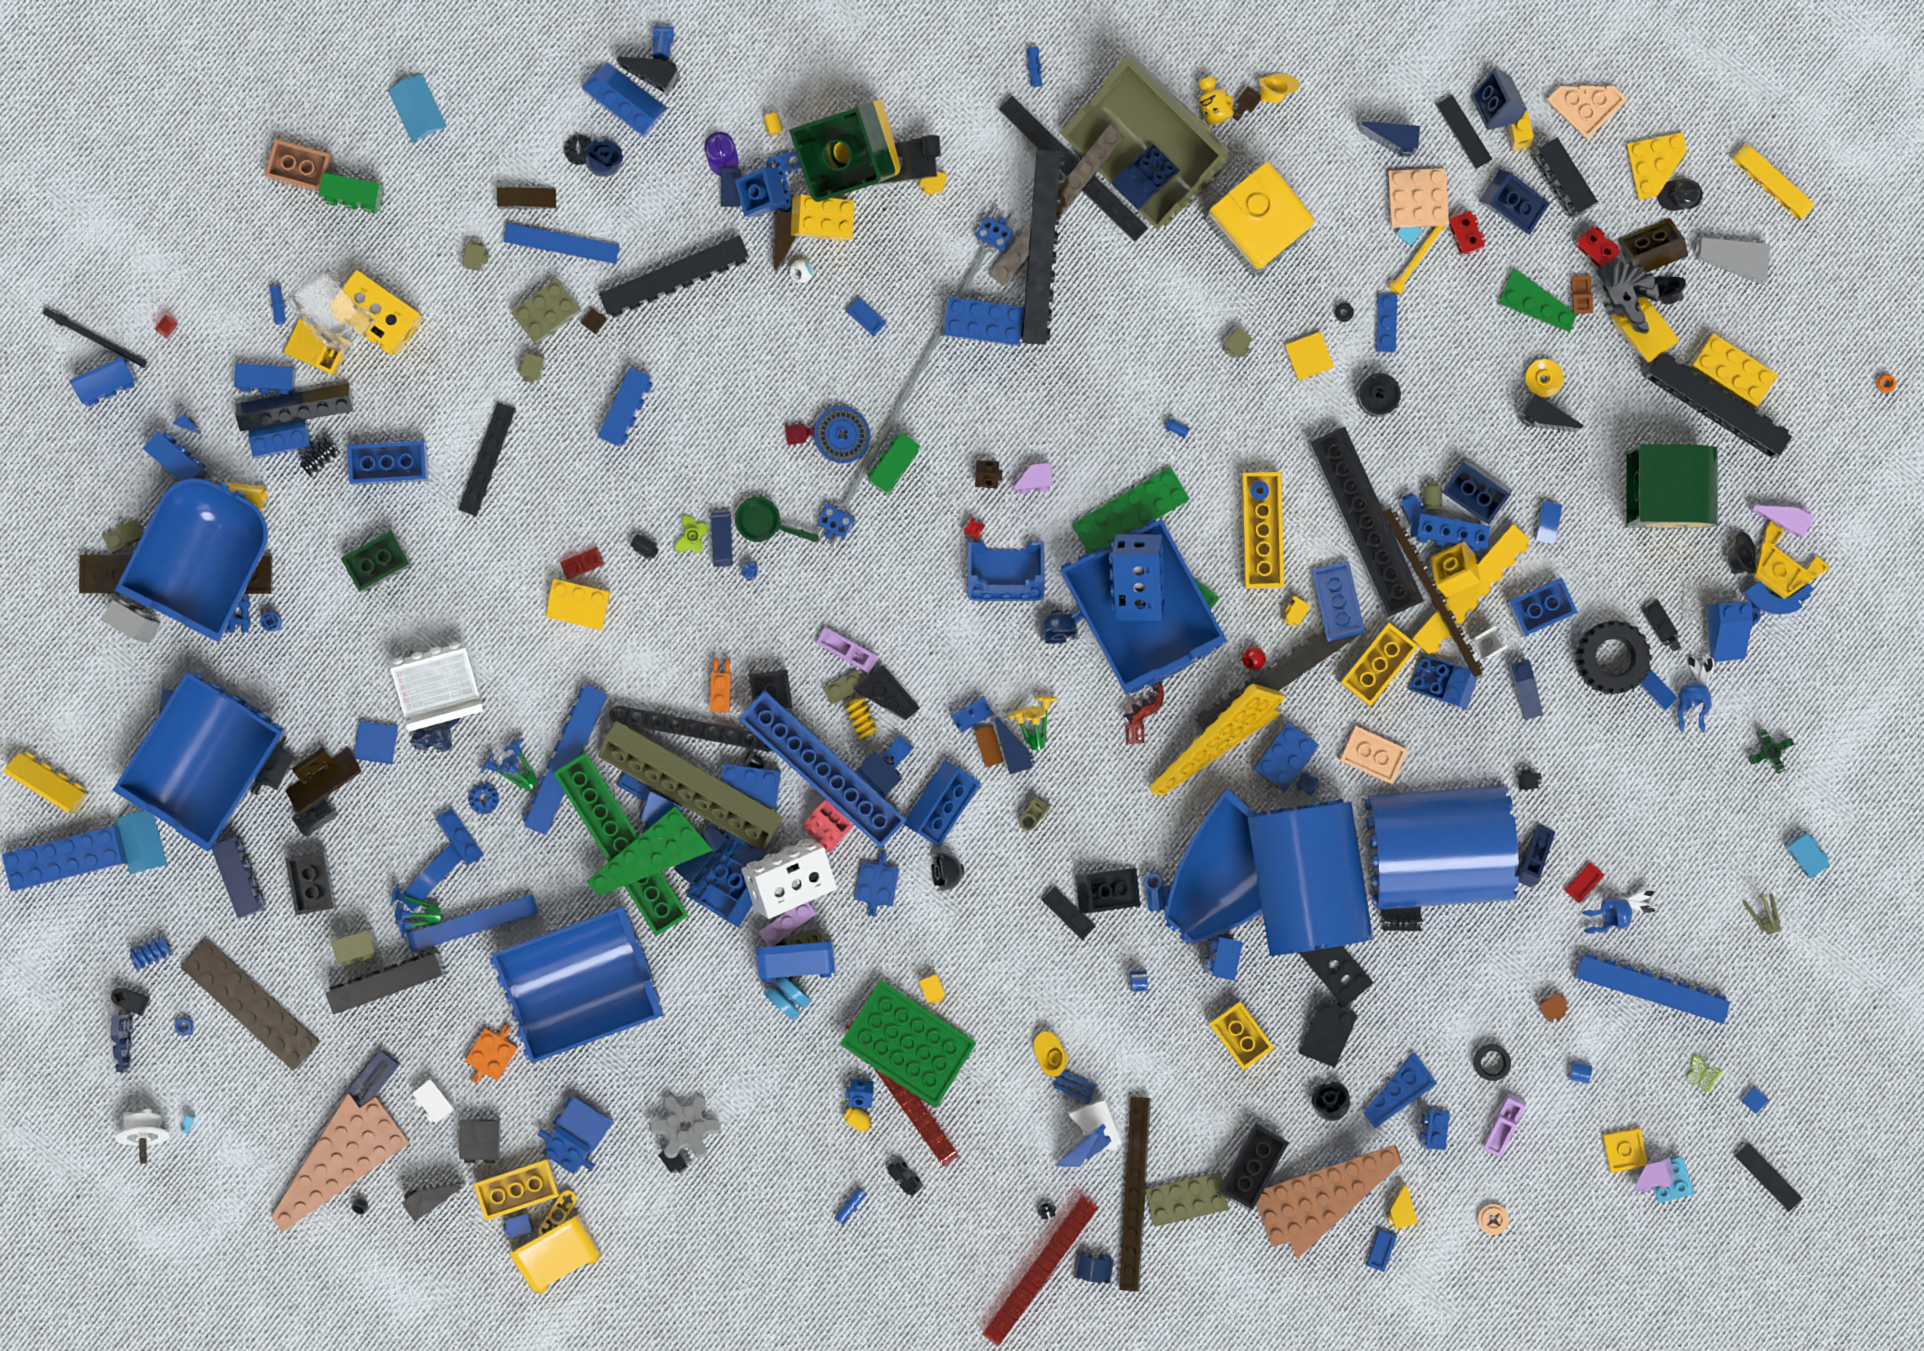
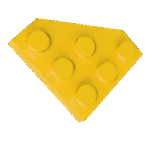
(1654, 162)

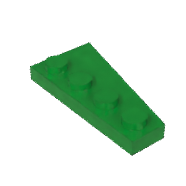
(1531, 300)

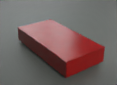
(1584, 882)

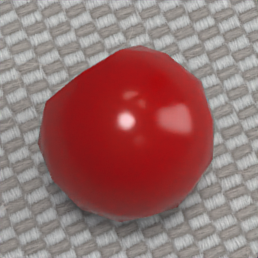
(1254, 658)

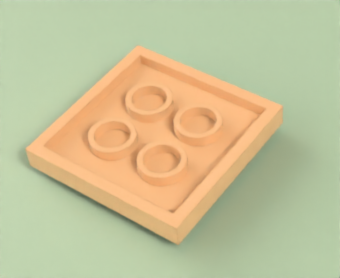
(1418, 198)

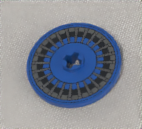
(856, 437)

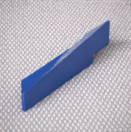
(1085, 1148)

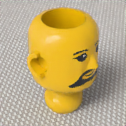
(1215, 103)

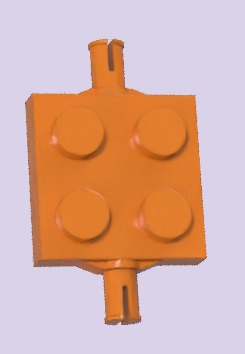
(491, 1054)

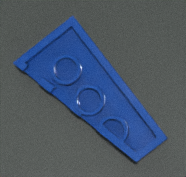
(1403, 1089)

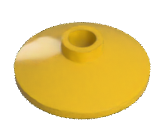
(1548, 369)

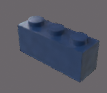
(698, 868)

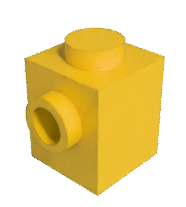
(933, 184)

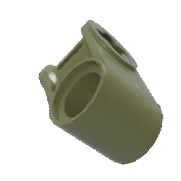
(1034, 812)

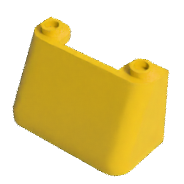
(555, 1253)

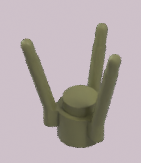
(1772, 922)

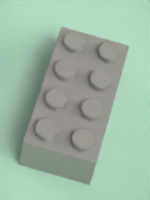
(131, 620)

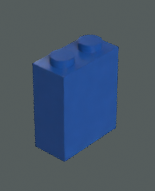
(583, 1122)

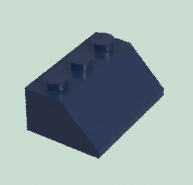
(1498, 100)
(1477, 491)

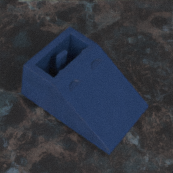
(1145, 177)
(879, 774)

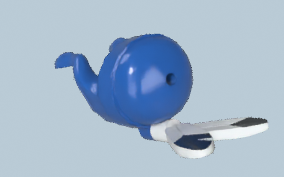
(1695, 693)
(1619, 910)

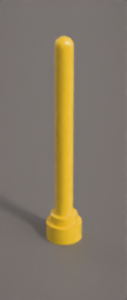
(1398, 285)

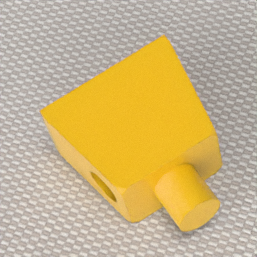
(1520, 132)

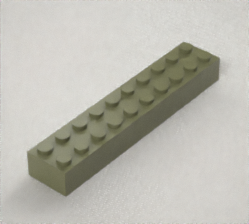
(690, 786)

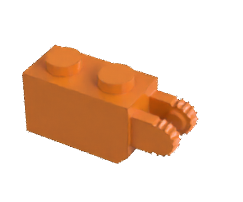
(721, 688)

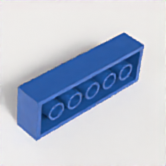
(64, 858)
(1222, 957)

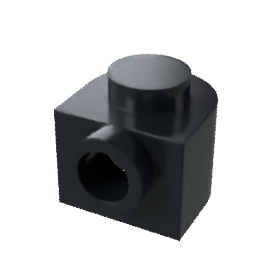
(1529, 780)

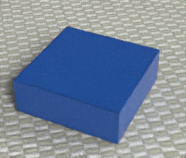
(1754, 1100)

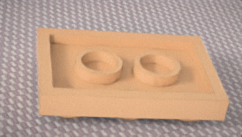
(1373, 755)

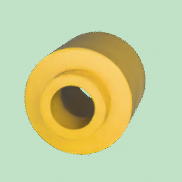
(857, 1119)

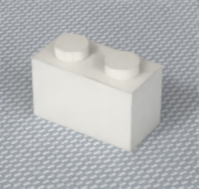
(433, 1101)

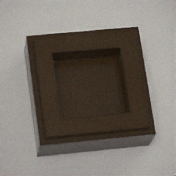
(594, 321)

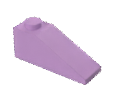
(1791, 519)

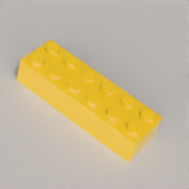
(1263, 532)

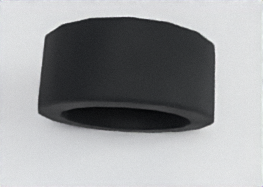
(1506, 1062)

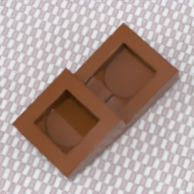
(1581, 295)

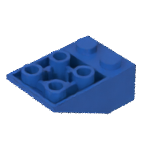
(1443, 681)

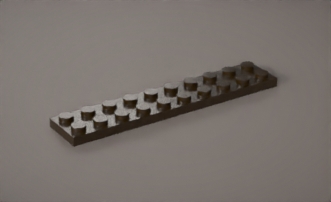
(103, 572)

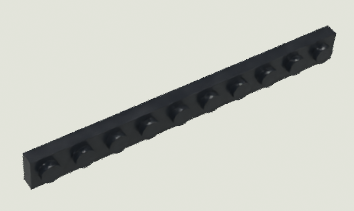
(1094, 190)

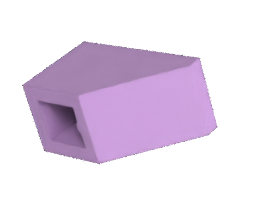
(1036, 477)
(1656, 1173)

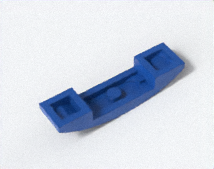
(432, 876)

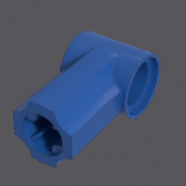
(662, 40)
(1155, 894)

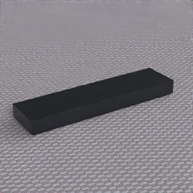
(1464, 132)
(1768, 1177)

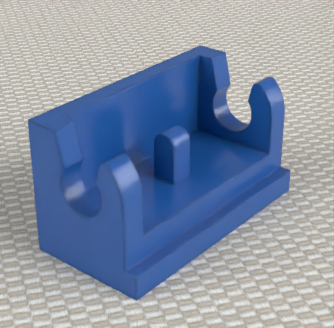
(972, 715)

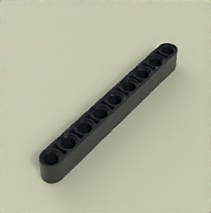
(684, 728)

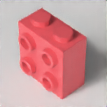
(827, 826)

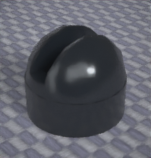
(359, 1206)

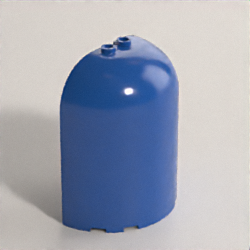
(197, 555)

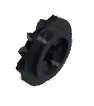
(571, 144)

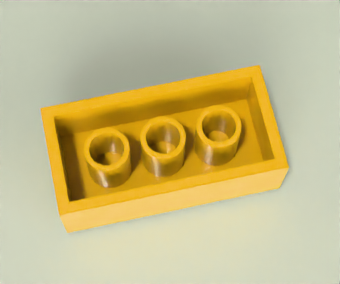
(1733, 371)
(1378, 664)
(516, 1189)

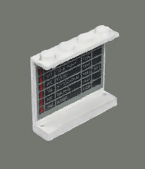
(435, 686)

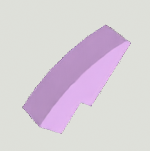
(847, 650)
(1504, 1125)

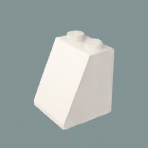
(1092, 1116)

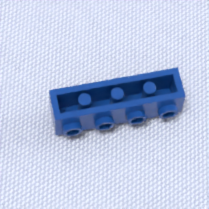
(625, 407)
(1449, 531)

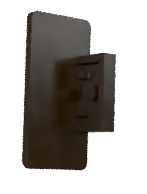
(320, 776)

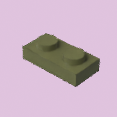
(843, 687)

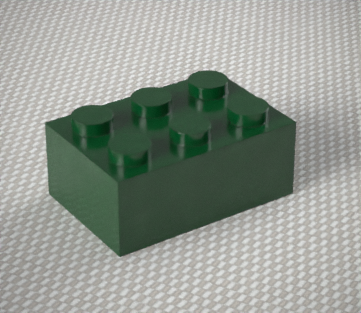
(376, 561)

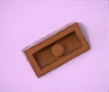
(989, 746)

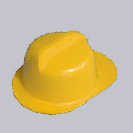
(1276, 87)
(1050, 1054)

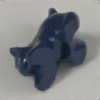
(438, 737)

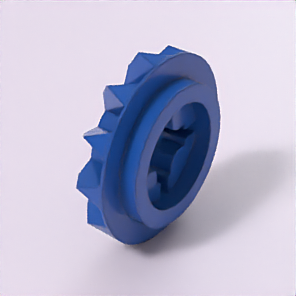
(478, 806)

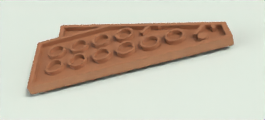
(346, 1150)
(1314, 1202)

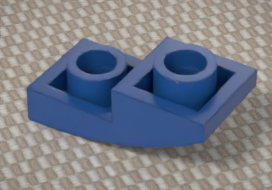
(1548, 522)

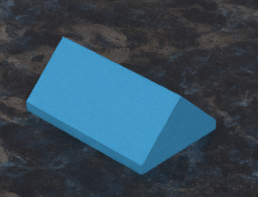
(416, 107)
(141, 841)

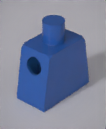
(654, 808)

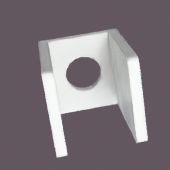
(1497, 645)

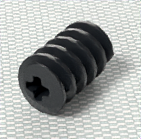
(319, 456)

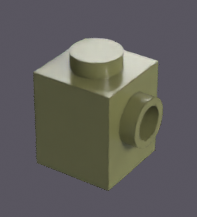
(475, 256)
(1237, 344)
(531, 368)

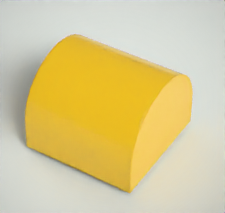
(773, 124)

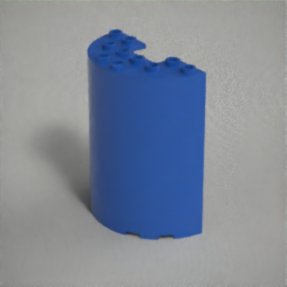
(1145, 649)
(199, 759)
(1443, 847)
(1310, 877)
(578, 984)

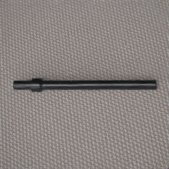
(63, 320)

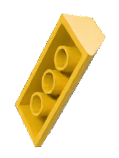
(46, 782)

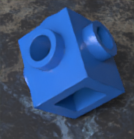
(860, 1093)

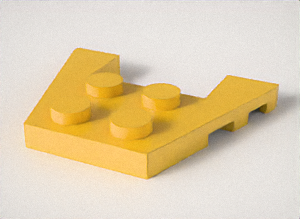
(1779, 570)

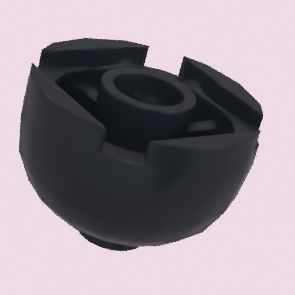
(946, 871)
(1331, 1101)

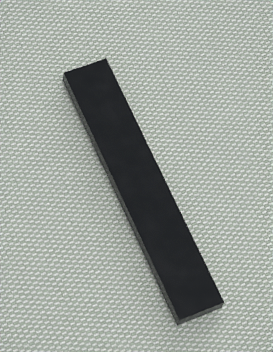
(487, 459)

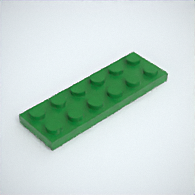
(1131, 510)

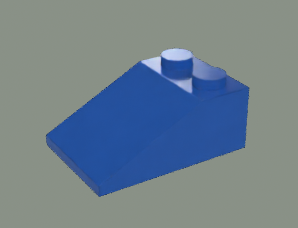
(1729, 629)

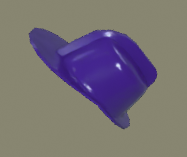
(721, 152)

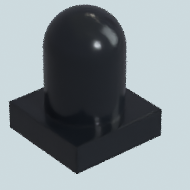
(754, 760)

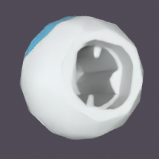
(801, 271)

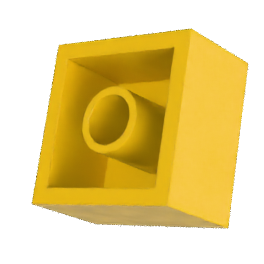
(1455, 569)

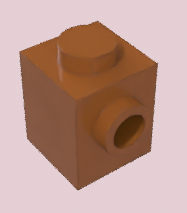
(1553, 1007)

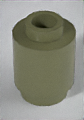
(1432, 496)

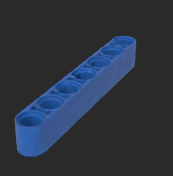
(472, 923)

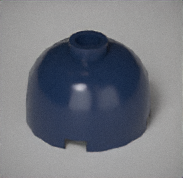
(603, 157)
(1057, 628)

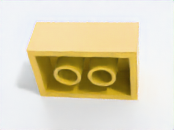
(823, 219)
(1241, 1035)

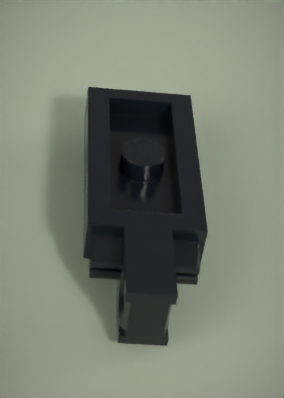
(1661, 625)

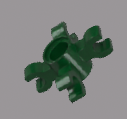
(1766, 741)

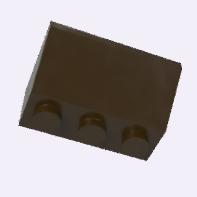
(1654, 246)

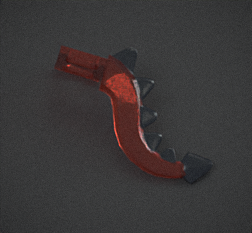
(1136, 718)

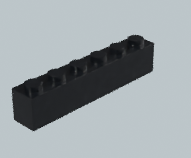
(294, 407)

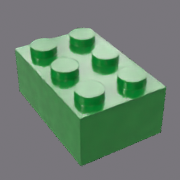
(351, 193)
(893, 463)

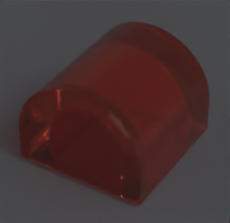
(166, 326)

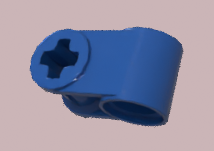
(898, 750)

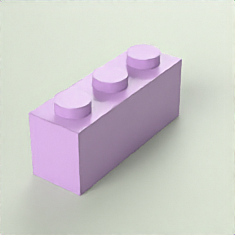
(787, 923)

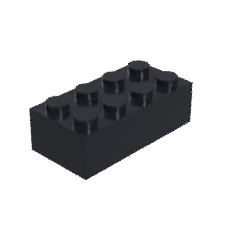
(1565, 178)
(1252, 1167)

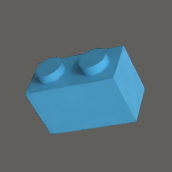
(1808, 855)

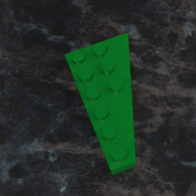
(658, 848)

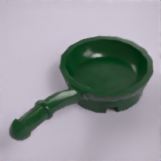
(759, 520)

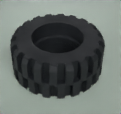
(1639, 657)

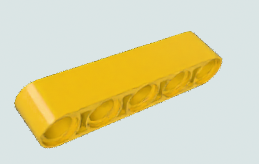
(1773, 182)

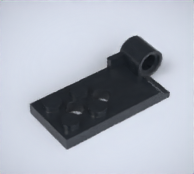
(918, 159)
(1319, 962)

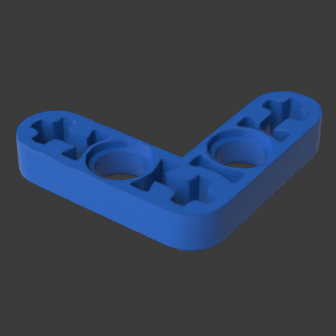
(784, 168)

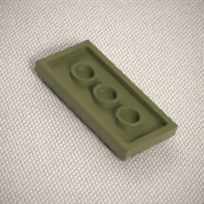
(1186, 1199)

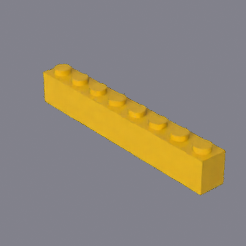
(1490, 570)

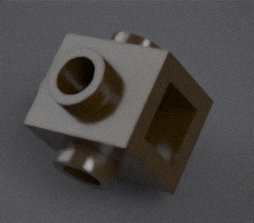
(987, 474)

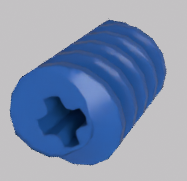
(150, 952)

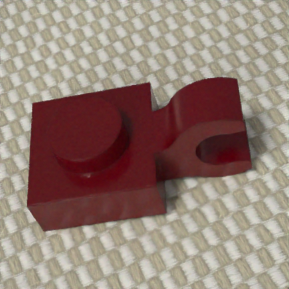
(797, 434)

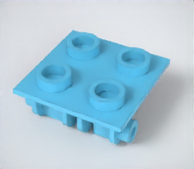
(1679, 1187)

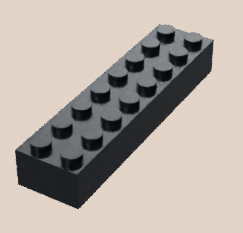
(1718, 406)

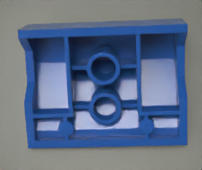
(724, 887)

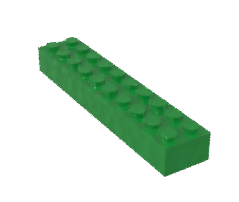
(613, 834)

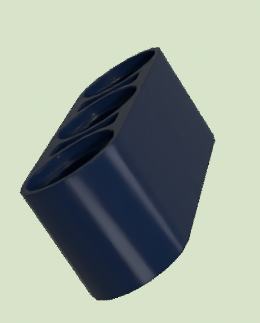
(722, 539)

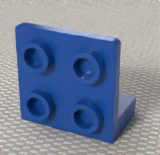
(1435, 1129)

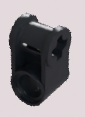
(133, 1000)

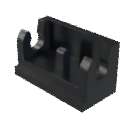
(314, 817)

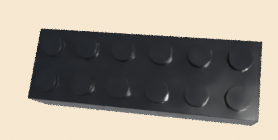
(391, 981)

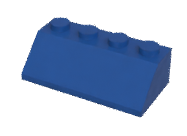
(624, 99)
(942, 803)

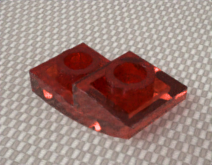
(582, 563)

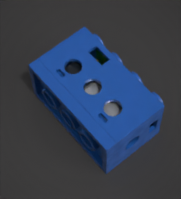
(1137, 577)

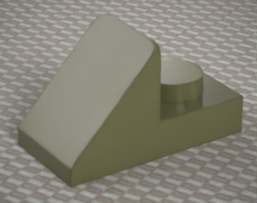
(123, 536)

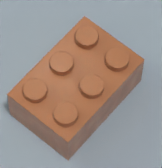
(297, 165)

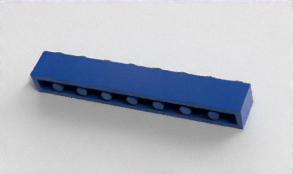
(571, 746)
(1652, 989)

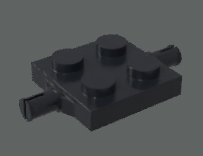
(274, 769)

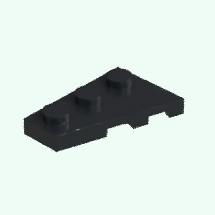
(887, 693)

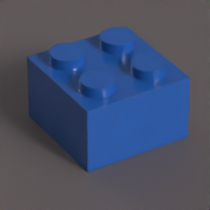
(760, 192)

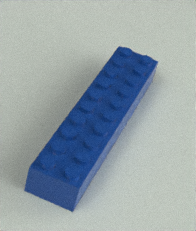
(822, 768)

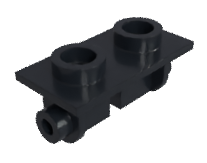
(899, 1169)

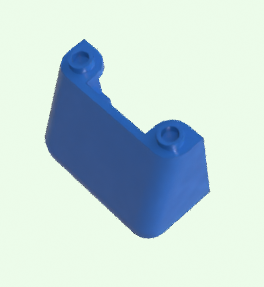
(1006, 573)

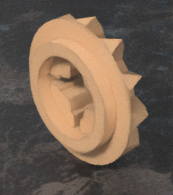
(1483, 1219)

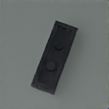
(1068, 913)

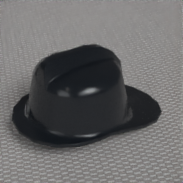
(1680, 195)
(1670, 289)
(1742, 555)

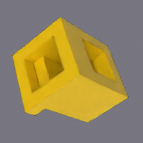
(1295, 612)

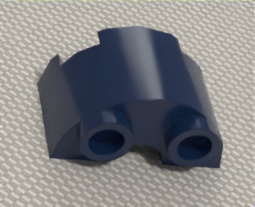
(1093, 1269)

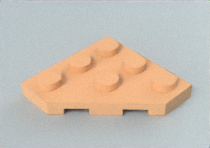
(1586, 106)

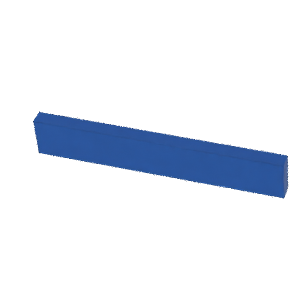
(561, 243)

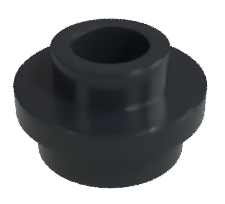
(1348, 308)
(1047, 1211)

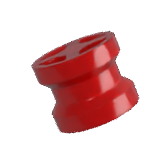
(974, 528)

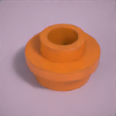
(1891, 380)

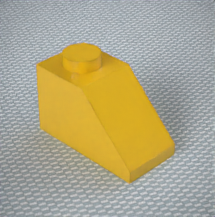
(1402, 1209)

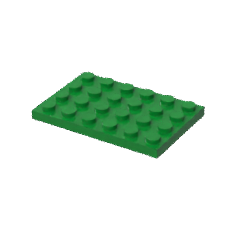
(907, 1044)

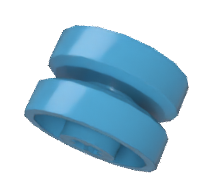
(789, 994)

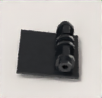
(1402, 919)

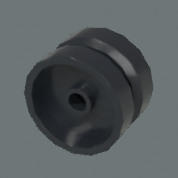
(1382, 384)

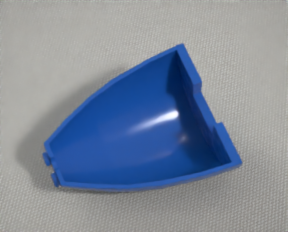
(1216, 853)

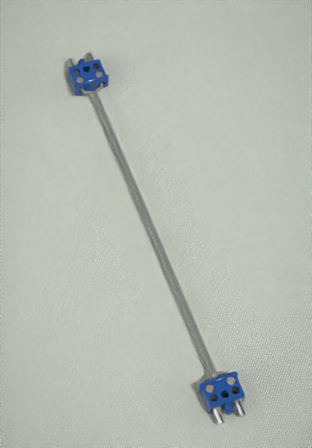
(844, 520)

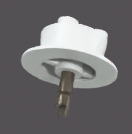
(142, 1130)

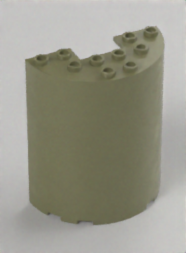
(1148, 115)

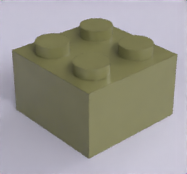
(359, 945)

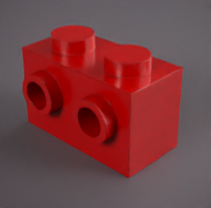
(1466, 233)
(1597, 247)

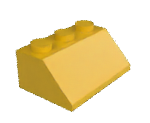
(578, 604)

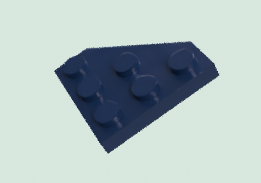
(120, 1033)

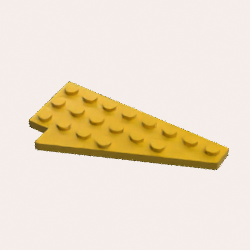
(1242, 719)

